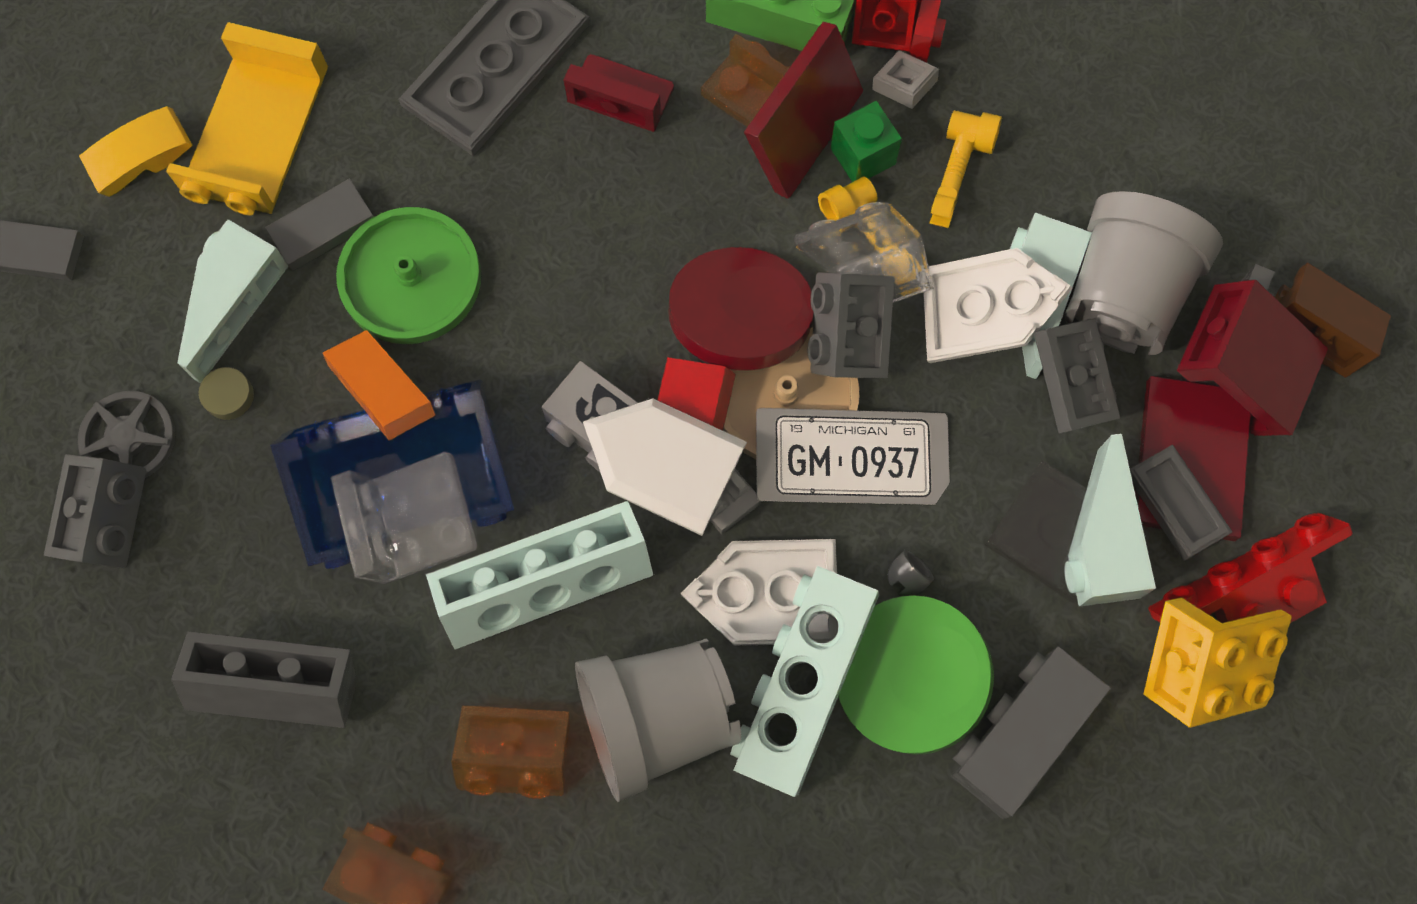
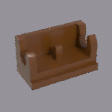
(1337, 317)

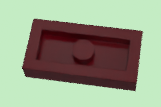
(618, 91)

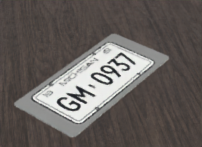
(851, 456)

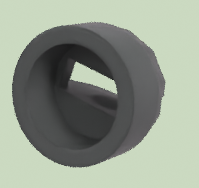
(911, 573)

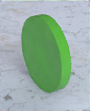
(408, 275)
(918, 676)

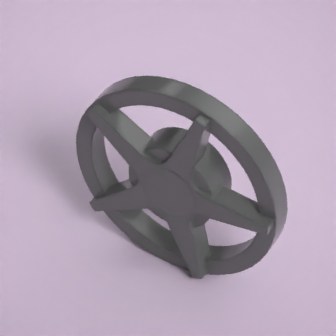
(127, 434)

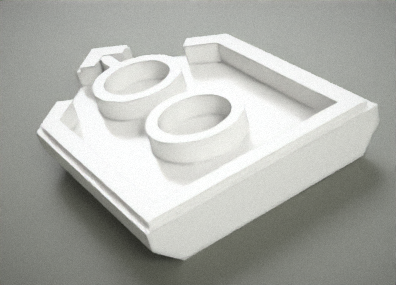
(988, 304)
(664, 461)
(753, 589)

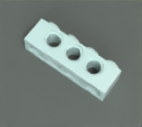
(540, 575)
(788, 765)

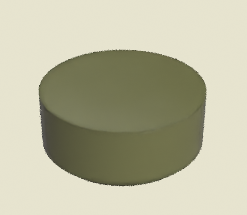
(226, 393)

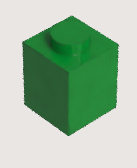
(865, 142)

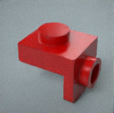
(928, 29)

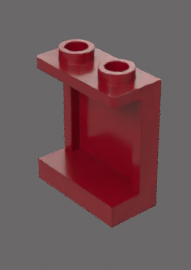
(1255, 355)

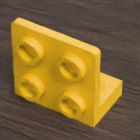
(1212, 667)

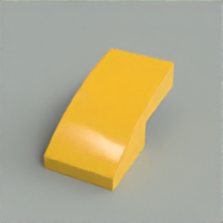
(139, 145)

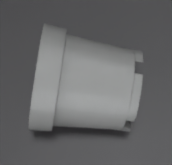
(1140, 268)
(655, 712)

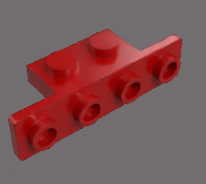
(1268, 577)

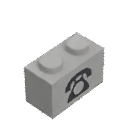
(578, 399)

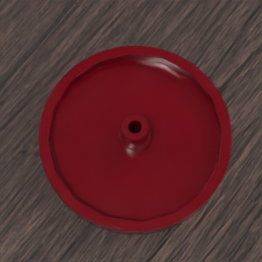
(740, 308)

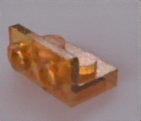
(743, 80)
(511, 751)
(380, 873)

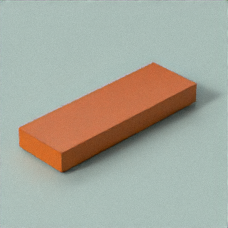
(379, 385)

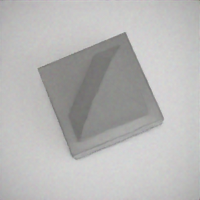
(905, 79)

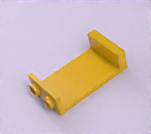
(254, 121)

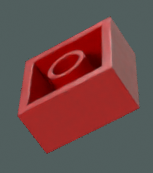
(885, 23)
(698, 390)

